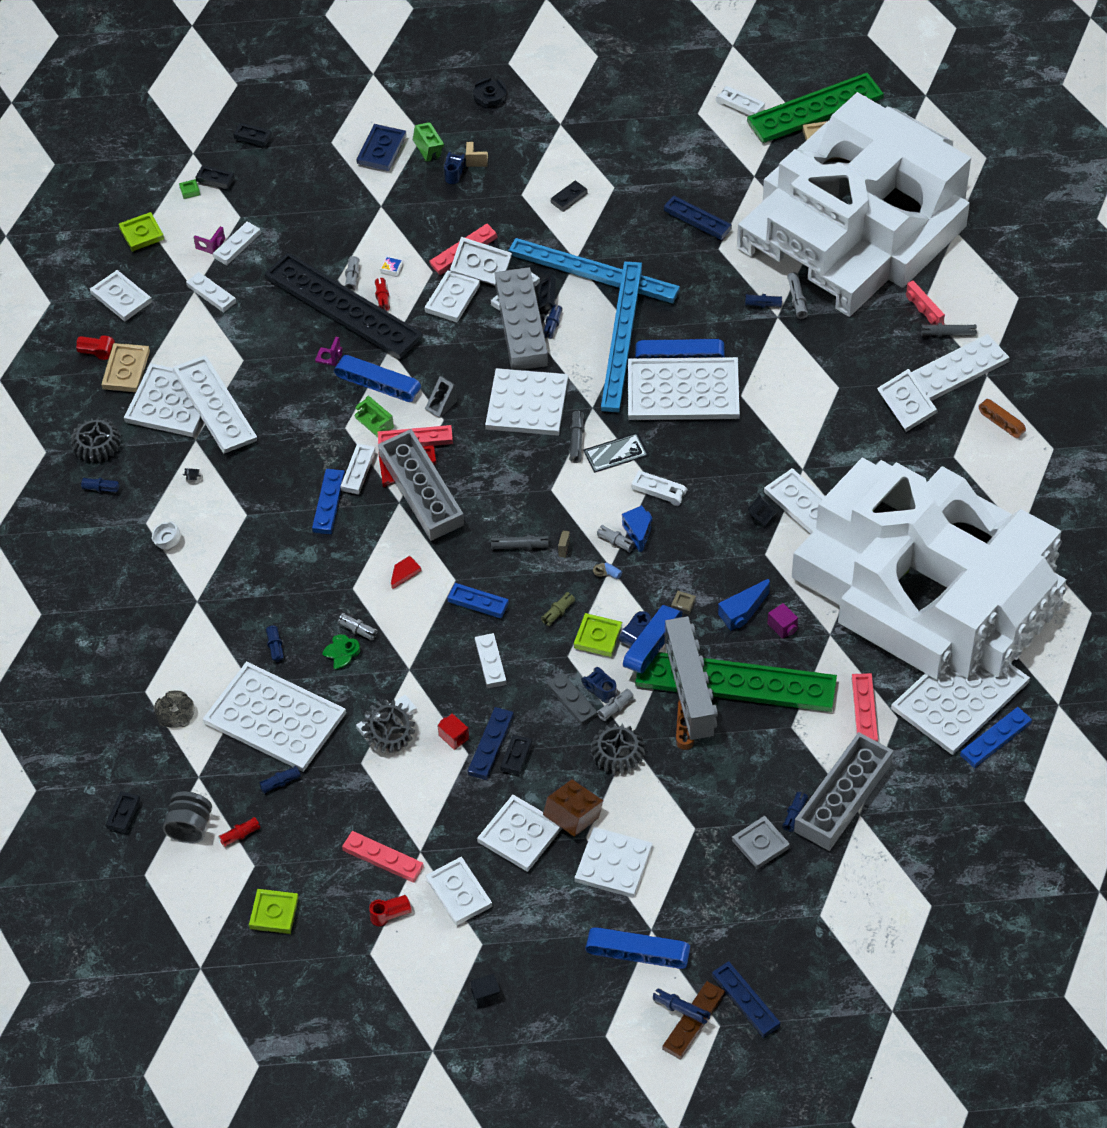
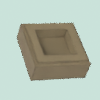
(564, 544)
(683, 602)

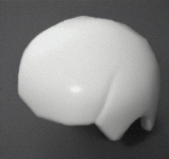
(166, 535)

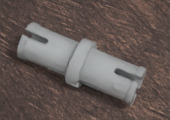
(352, 272)
(615, 538)
(357, 626)
(615, 704)

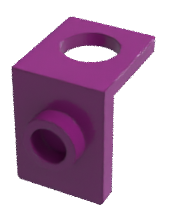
(212, 244)
(335, 351)

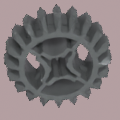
(95, 440)
(396, 728)
(628, 754)

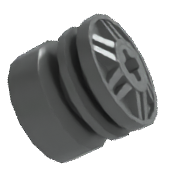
(187, 817)

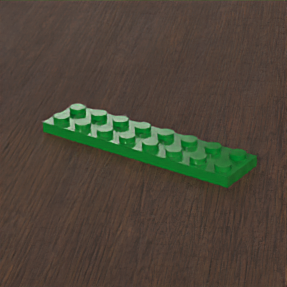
(811, 108)

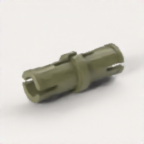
(558, 609)

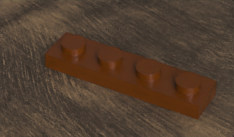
(688, 1028)

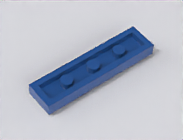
(328, 501)
(996, 737)

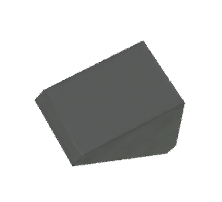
(442, 397)

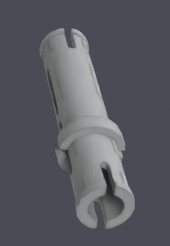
(798, 300)

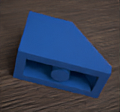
(637, 525)

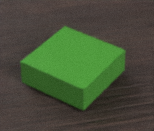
(189, 189)

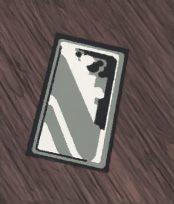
(616, 452)

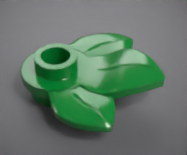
(340, 650)

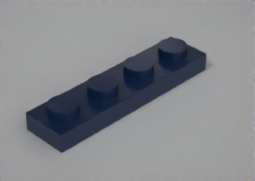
(697, 217)
(490, 743)
(746, 999)

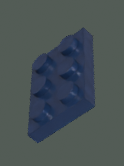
(381, 147)

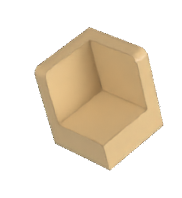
(475, 159)

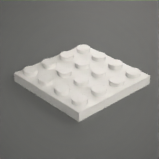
(527, 402)
(163, 403)

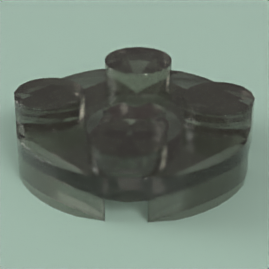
(178, 718)

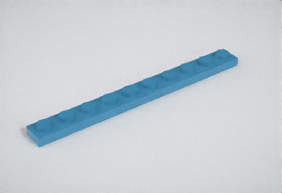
(590, 269)
(621, 337)

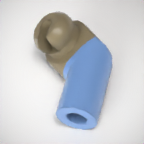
(606, 569)

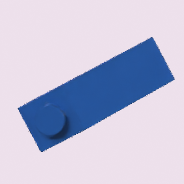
(740, 607)

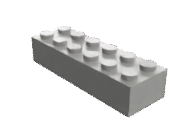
(521, 319)
(421, 484)
(690, 678)
(843, 791)

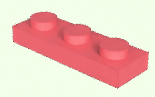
(924, 304)

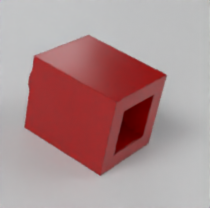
(453, 731)

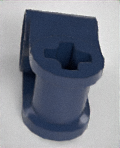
(454, 167)
(634, 628)
(599, 683)

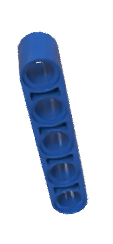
(680, 348)
(377, 378)
(649, 641)
(638, 948)

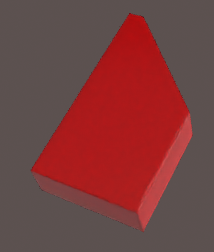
(404, 570)

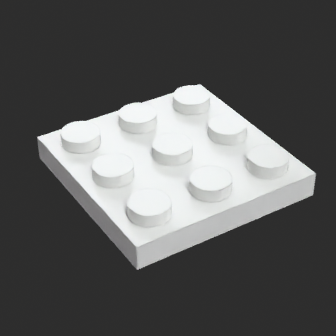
(519, 833)
(613, 862)

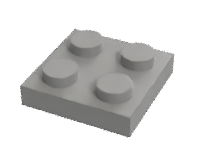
(760, 842)

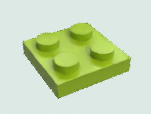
(141, 231)
(598, 635)
(273, 911)

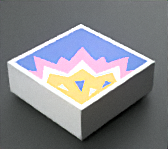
(391, 266)

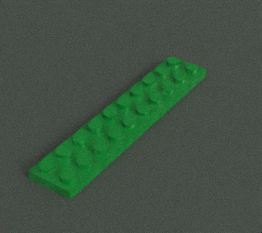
(750, 683)

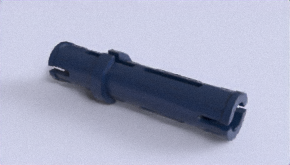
(674, 1002)

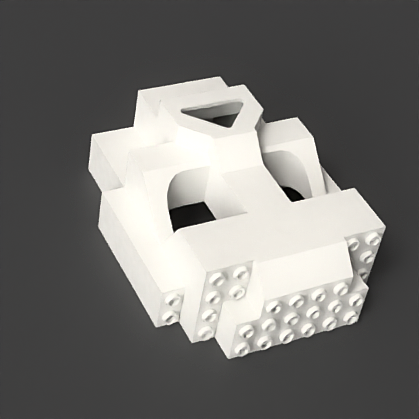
(869, 242)
(994, 590)

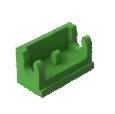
(427, 140)
(374, 416)

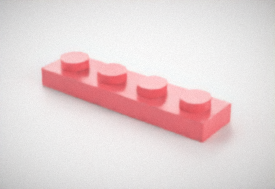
(444, 260)
(427, 435)
(864, 705)
(382, 856)

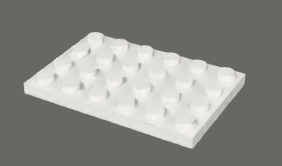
(683, 388)
(955, 706)
(274, 716)

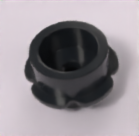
(191, 474)

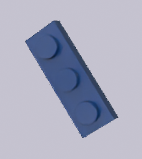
(478, 600)

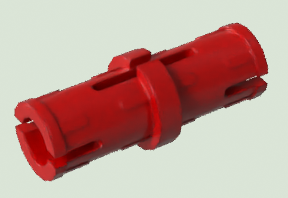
(382, 294)
(239, 832)

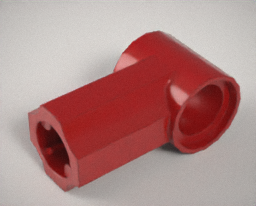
(100, 347)
(390, 909)

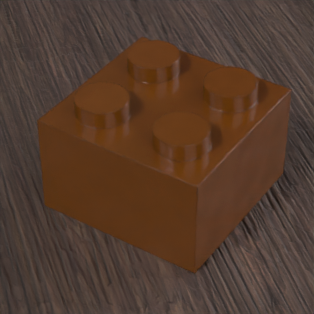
(573, 807)

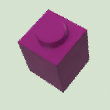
(783, 621)

